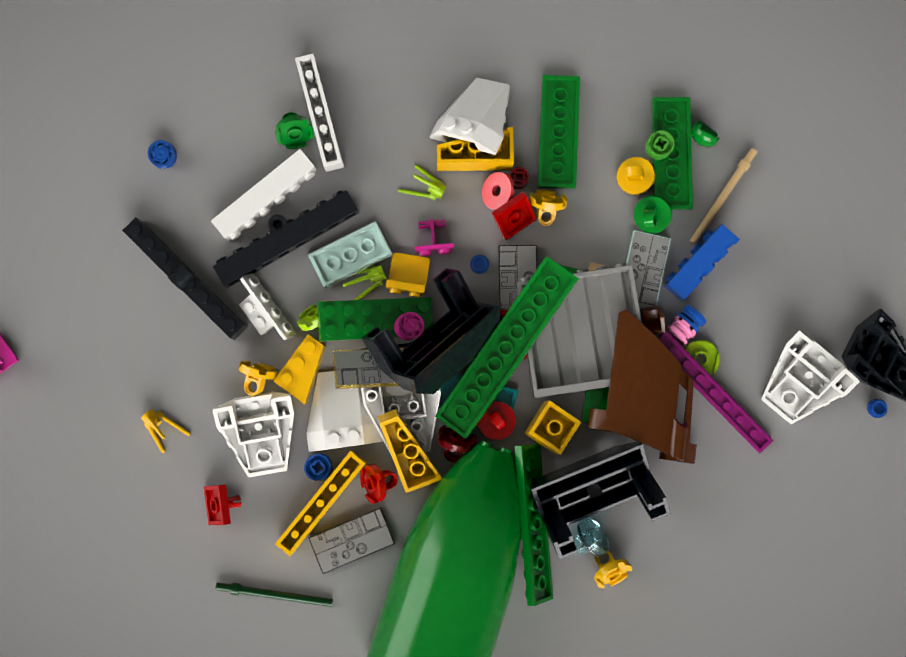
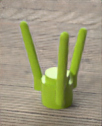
(435, 188)
(375, 275)

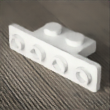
(262, 309)

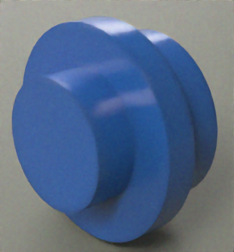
(479, 264)
(877, 408)

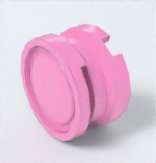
(680, 330)

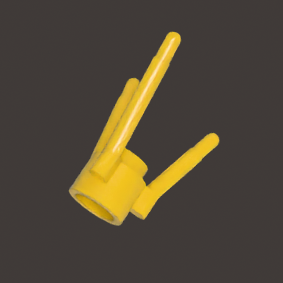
(152, 421)

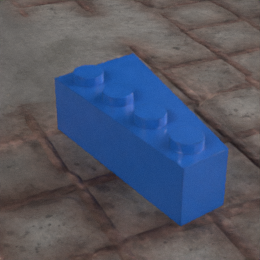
(700, 262)

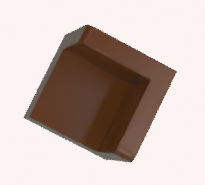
(653, 319)

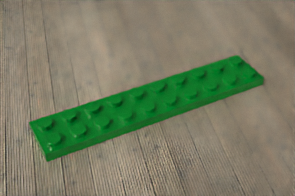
(507, 347)

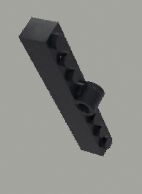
(285, 239)
(185, 278)

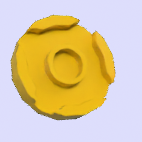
(635, 175)
(547, 202)
(256, 373)
(612, 571)

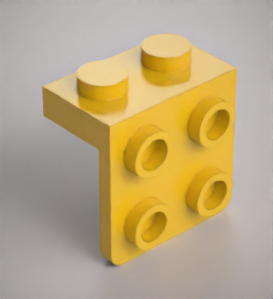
(408, 274)

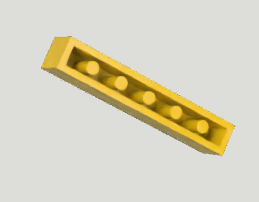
(320, 503)

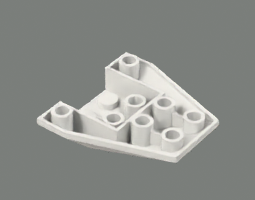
(415, 409)

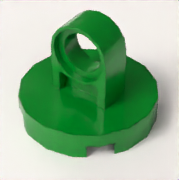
(293, 131)
(652, 214)

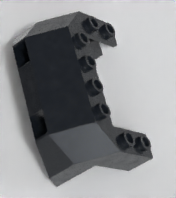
(444, 346)
(594, 487)

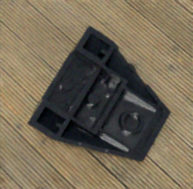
(878, 355)

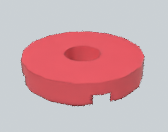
(490, 187)

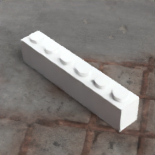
(319, 112)
(264, 195)

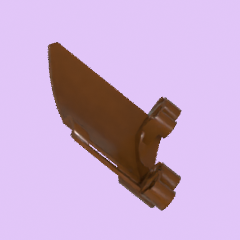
(646, 393)

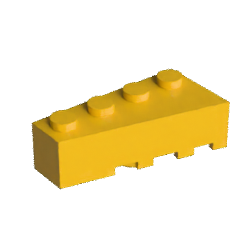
(465, 156)
(409, 456)

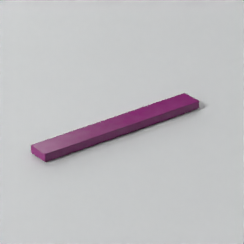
(718, 396)

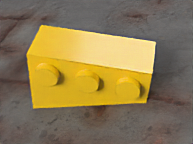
(301, 369)

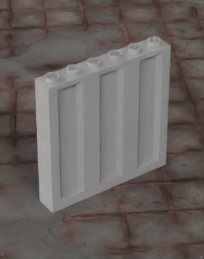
(580, 338)

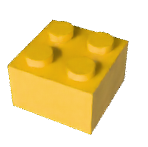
(552, 427)

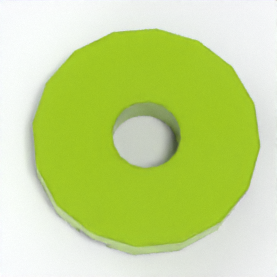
(712, 356)

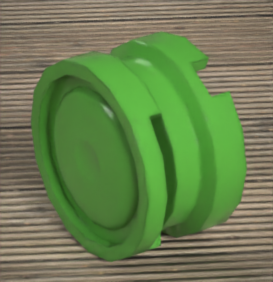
(659, 145)

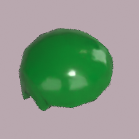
(704, 135)

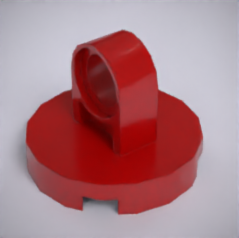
(498, 421)
(374, 481)

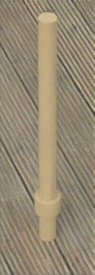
(742, 167)

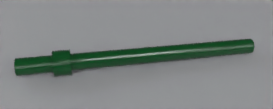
(236, 589)

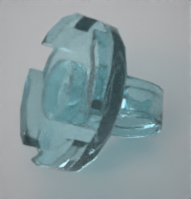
(591, 538)

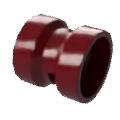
(517, 175)

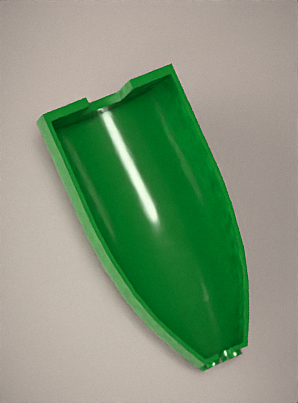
(456, 563)

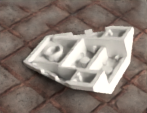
(476, 116)
(806, 379)
(338, 417)
(258, 430)

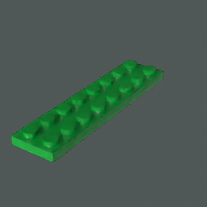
(533, 532)

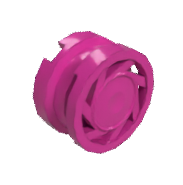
(409, 326)

